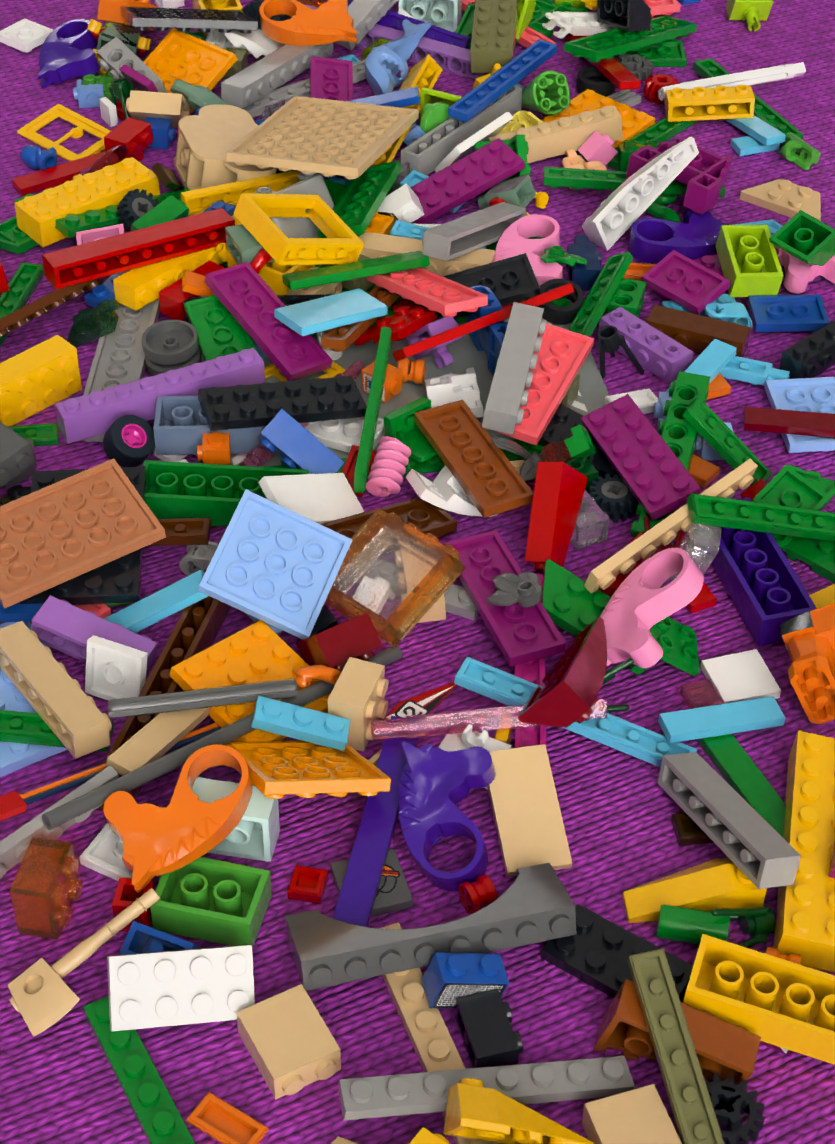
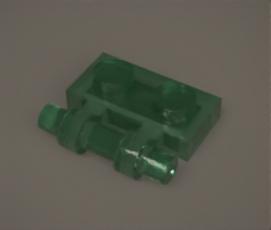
(93, 323)

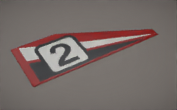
(421, 703)

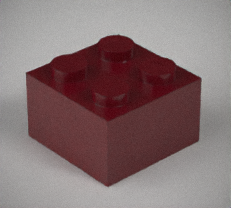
(335, 645)

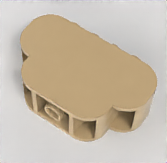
(204, 144)

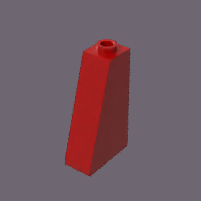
(553, 512)

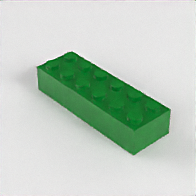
(202, 489)

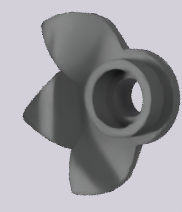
(516, 589)

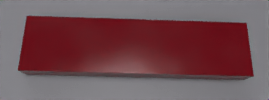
(789, 422)

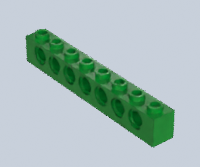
(676, 430)

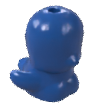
(38, 159)

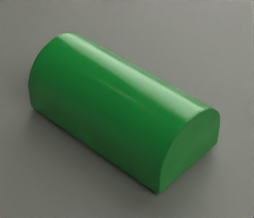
(689, 925)

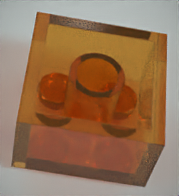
(45, 888)

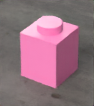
(598, 148)

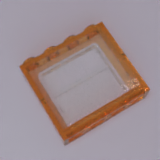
(393, 575)

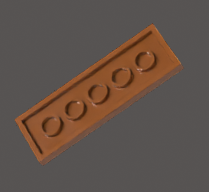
(473, 458)

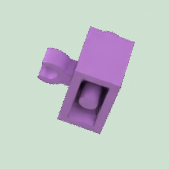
(441, 355)

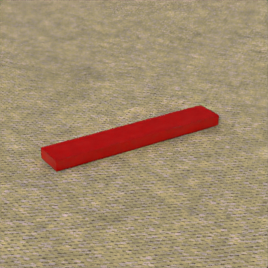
(56, 175)

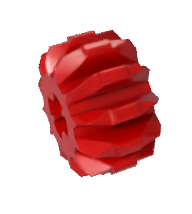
(654, 84)

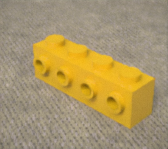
(709, 103)

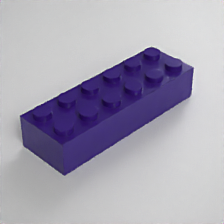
(760, 582)

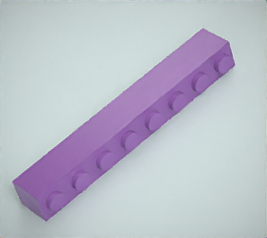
(97, 411)

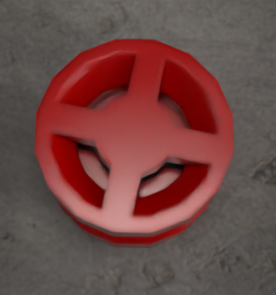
(477, 894)

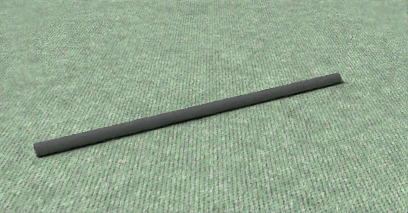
(178, 757)

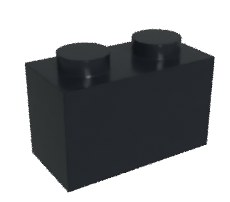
(487, 1030)

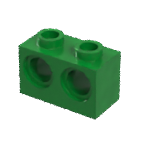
(628, 295)

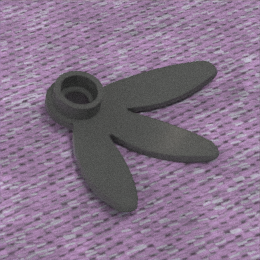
(529, 467)

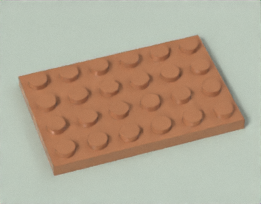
(71, 530)

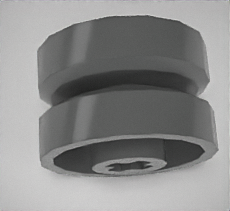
(170, 346)

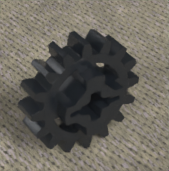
(730, 1104)

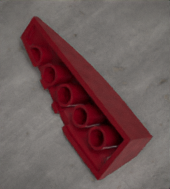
(573, 683)

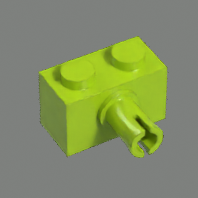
(749, 10)

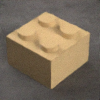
(361, 698)

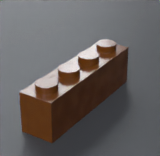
(698, 331)

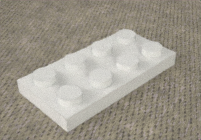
(179, 987)

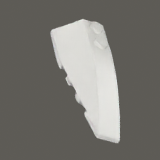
(637, 194)

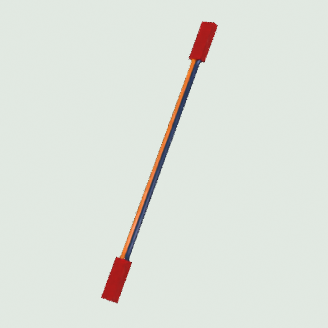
(14, 803)

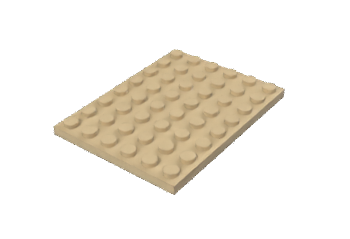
(323, 137)

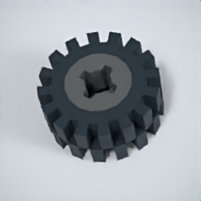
(130, 205)
(614, 497)

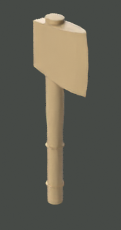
(41, 991)

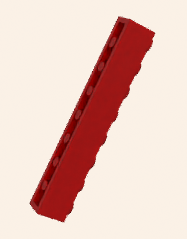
(136, 248)

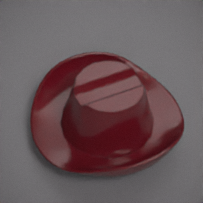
(111, 157)

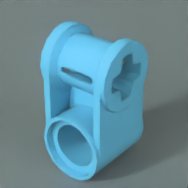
(729, 312)

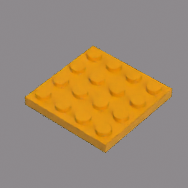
(189, 60)
(632, 120)
(243, 658)
(309, 769)

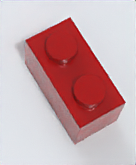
(131, 133)

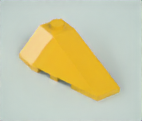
(700, 887)
(496, 1118)

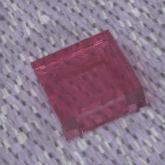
(700, 694)

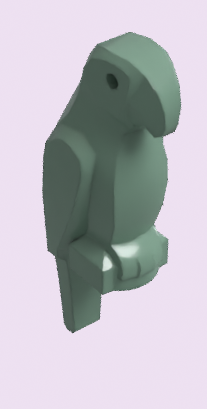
(196, 96)

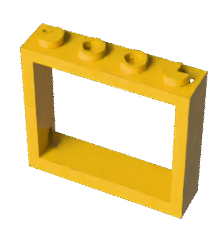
(339, 247)

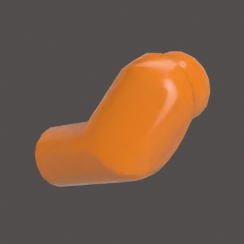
(318, 672)

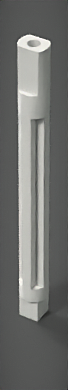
(747, 78)

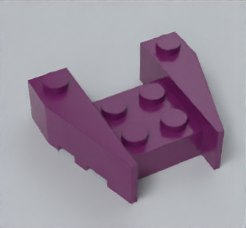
(702, 176)

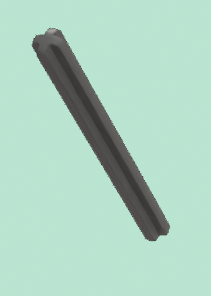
(201, 698)

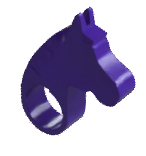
(68, 53)
(655, 238)
(428, 810)

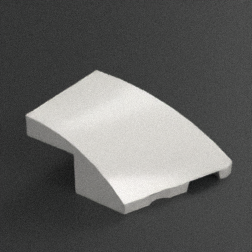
(255, 42)
(454, 388)
(443, 492)

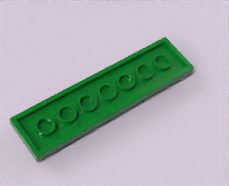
(619, 41)

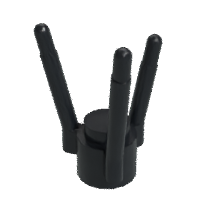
(610, 342)

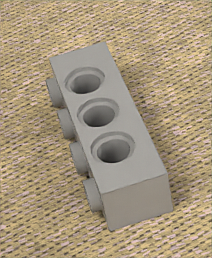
(116, 54)

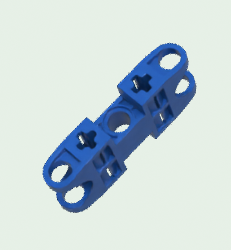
(492, 336)

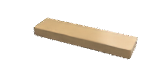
(155, 739)

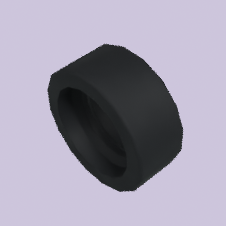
(593, 79)
(562, 314)

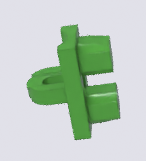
(806, 153)

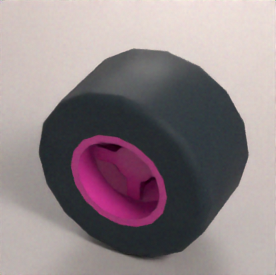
(129, 441)

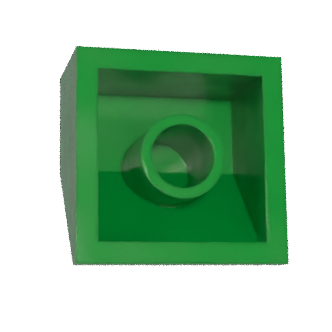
(806, 239)

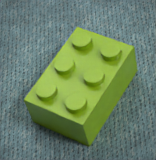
(749, 260)

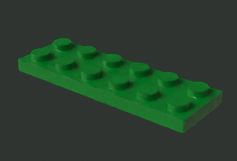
(364, 196)

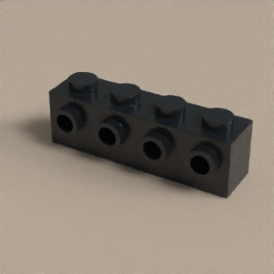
(811, 355)

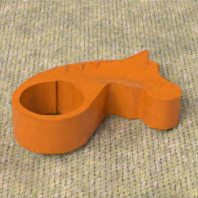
(307, 26)
(173, 836)

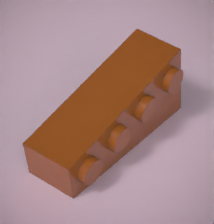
(717, 1043)

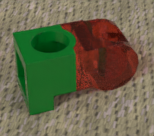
(570, 448)

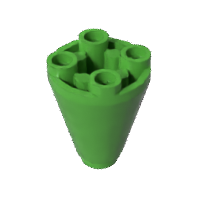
(546, 93)

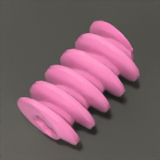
(388, 467)

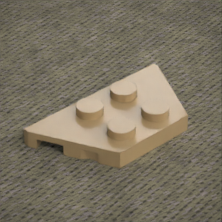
(784, 198)

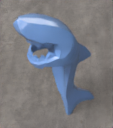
(390, 58)

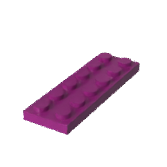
(466, 179)
(253, 307)
(640, 457)
(518, 631)

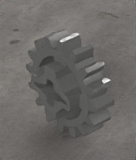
(637, 65)

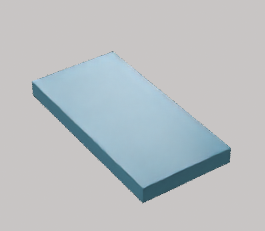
(330, 312)

